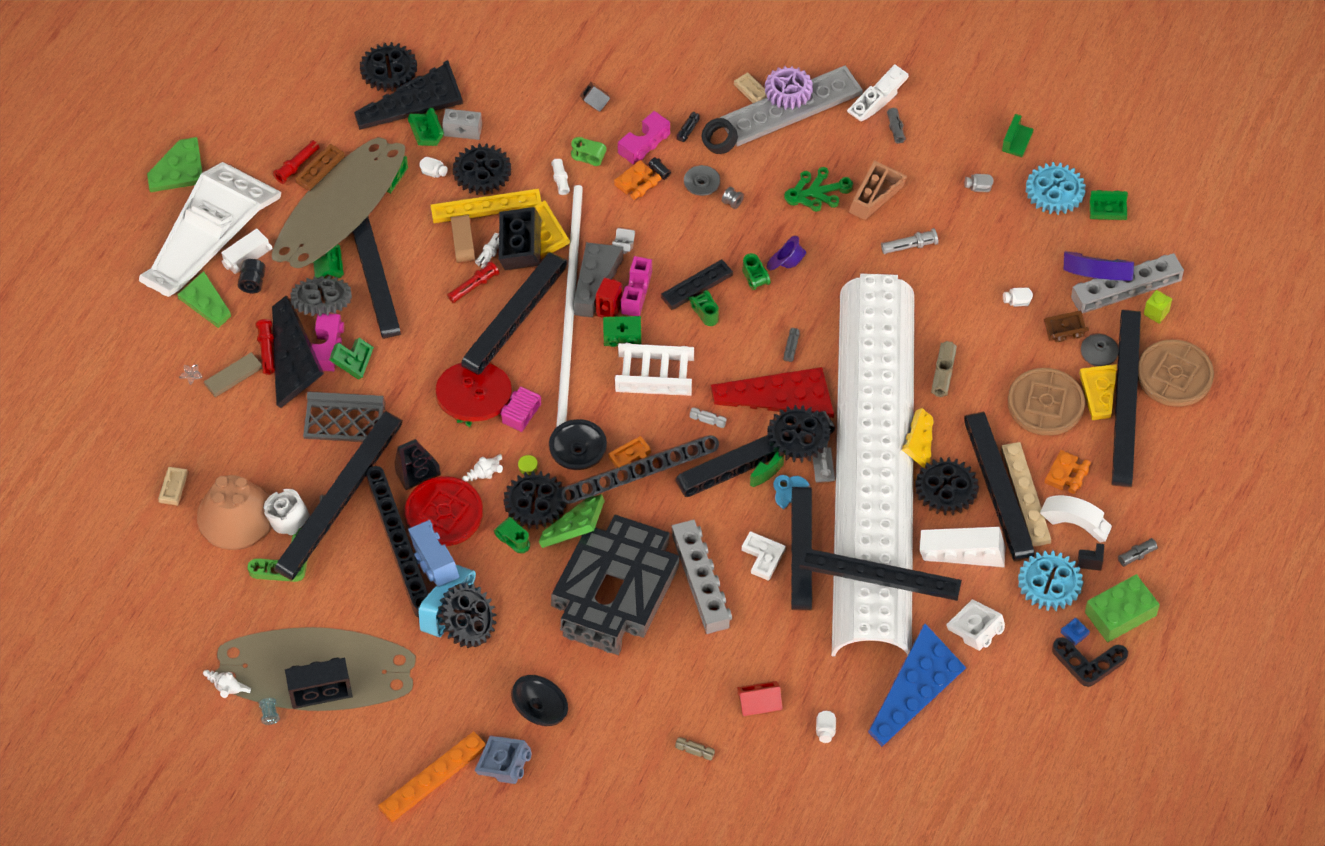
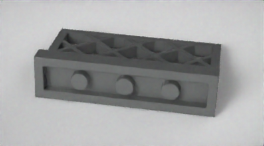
(341, 401)

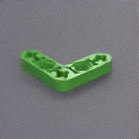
(261, 574)

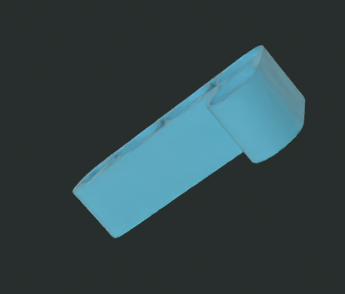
(429, 609)

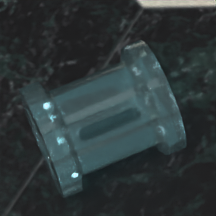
(269, 711)

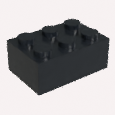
(519, 238)
(318, 683)

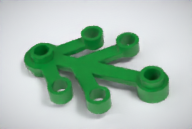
(816, 191)

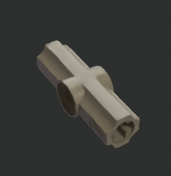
(945, 361)

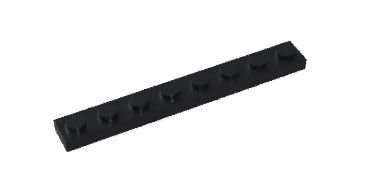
(880, 574)

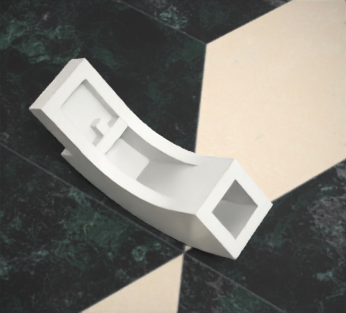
(1079, 512)

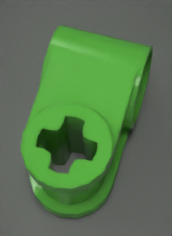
(589, 152)

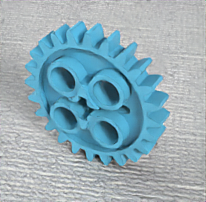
(1055, 188)
(1067, 586)

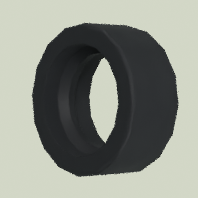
(726, 145)

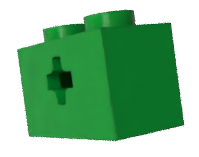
(622, 330)

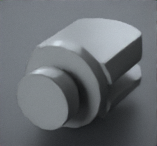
(979, 182)

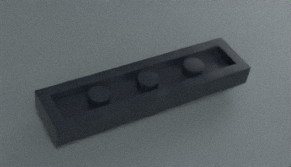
(696, 284)

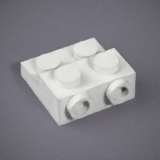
(977, 624)

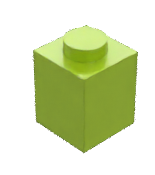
(1157, 306)

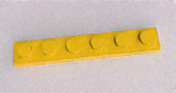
(485, 205)

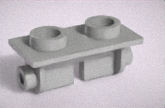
(824, 466)

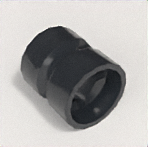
(251, 276)

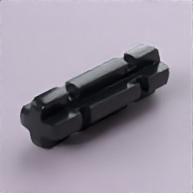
(688, 126)

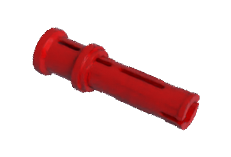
(291, 166)
(481, 278)
(265, 340)

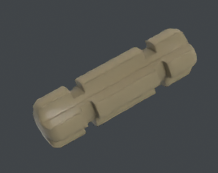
(694, 748)

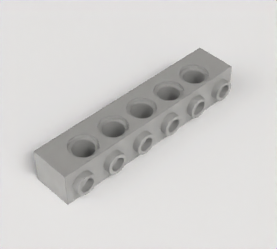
(1155, 275)
(712, 619)

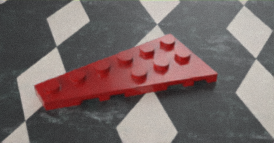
(777, 392)

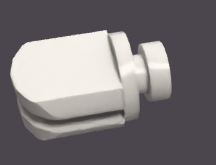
(433, 167)
(1018, 297)
(825, 726)

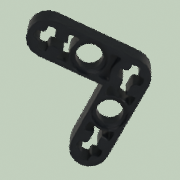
(1086, 667)

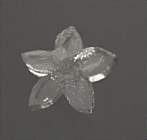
(191, 373)

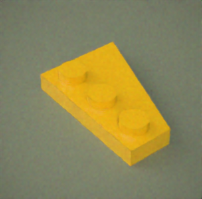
(920, 438)

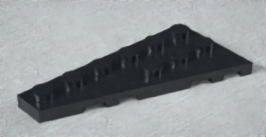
(433, 90)
(293, 355)

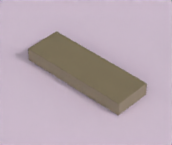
(233, 374)

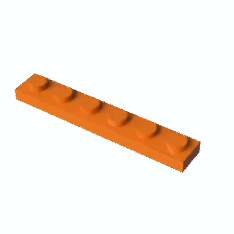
(432, 777)

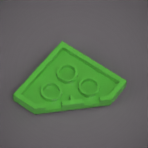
(177, 168)
(576, 522)

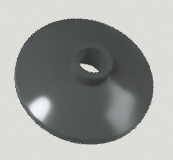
(701, 180)
(1099, 356)

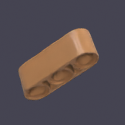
(462, 238)

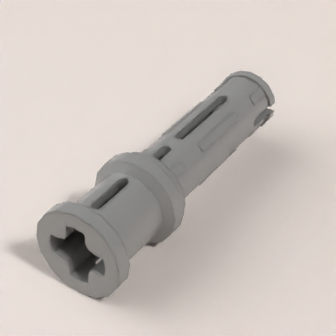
(919, 240)

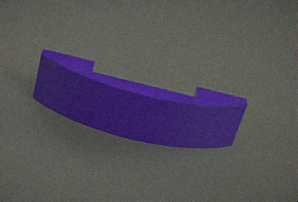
(1097, 267)

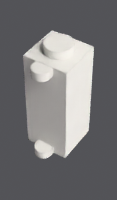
(249, 247)

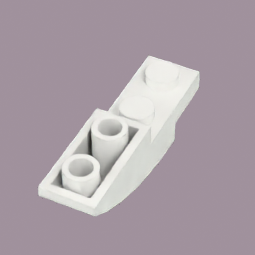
(878, 96)

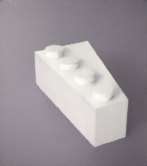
(964, 546)

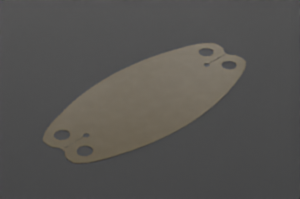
(338, 202)
(280, 649)

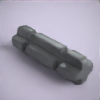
(791, 344)

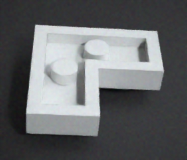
(768, 554)

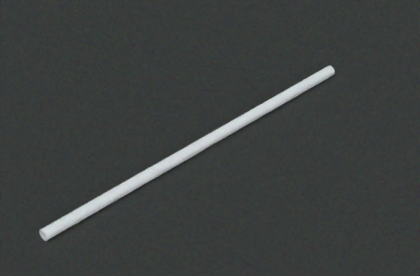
(569, 305)

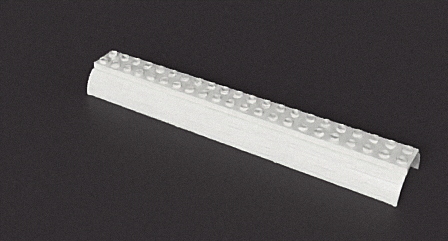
(871, 468)

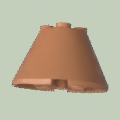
(233, 513)

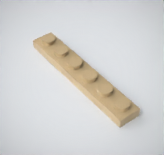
(1025, 493)

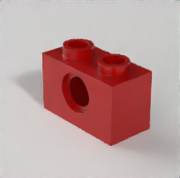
(608, 298)

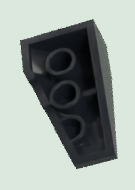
(415, 464)

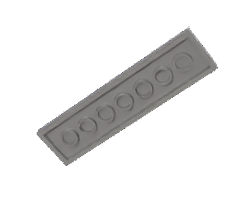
(765, 118)

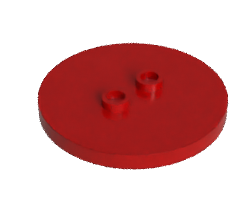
(473, 395)
(450, 506)

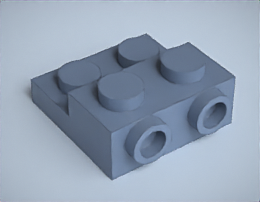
(504, 759)

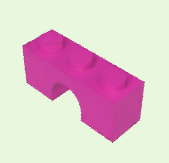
(636, 147)
(635, 292)
(329, 329)

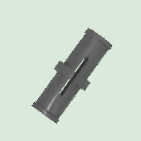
(896, 125)
(1137, 552)

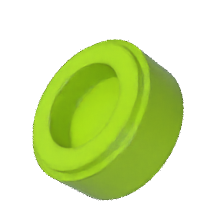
(527, 464)

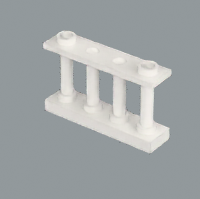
(654, 385)

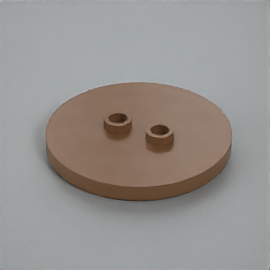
(1175, 373)
(1046, 401)

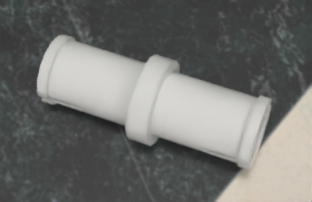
(560, 176)
(489, 251)

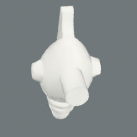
(484, 468)
(226, 683)

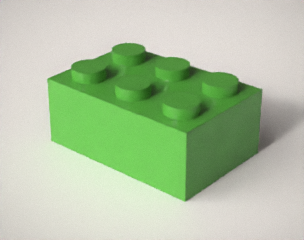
(1122, 608)

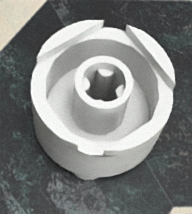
(286, 511)

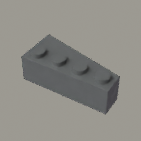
(597, 263)

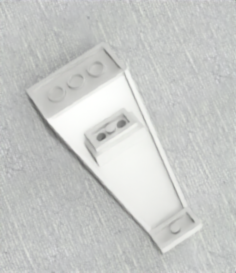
(211, 216)

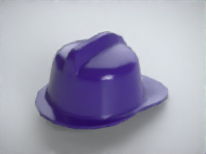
(788, 255)

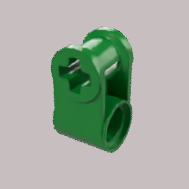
(756, 274)
(705, 308)
(513, 535)

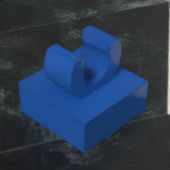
(1075, 631)

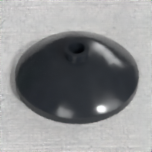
(576, 436)
(539, 700)

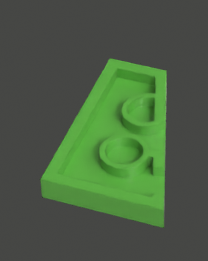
(205, 300)

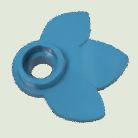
(784, 494)

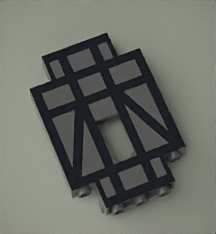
(626, 552)

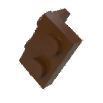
(1065, 325)

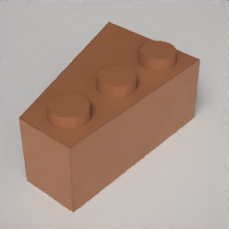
(877, 188)

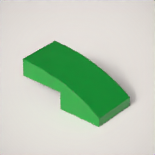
(765, 472)

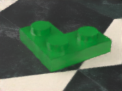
(353, 360)

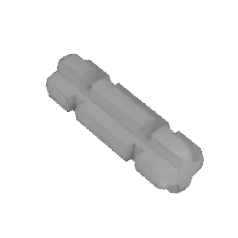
(708, 417)

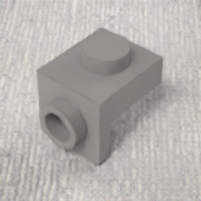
(624, 239)

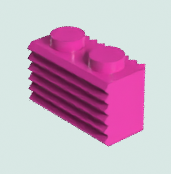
(521, 408)

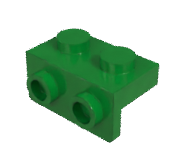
(426, 128)
(1108, 205)

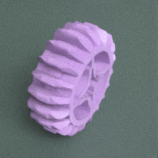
(788, 87)

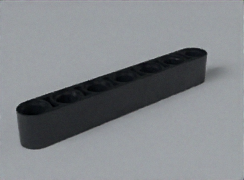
(801, 538)

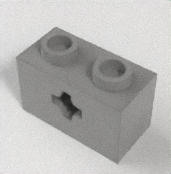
(462, 124)

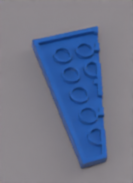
(920, 679)

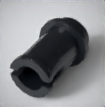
(656, 165)

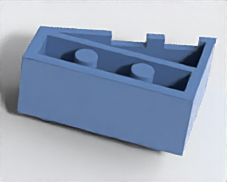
(431, 555)

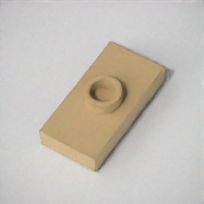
(750, 88)
(173, 486)

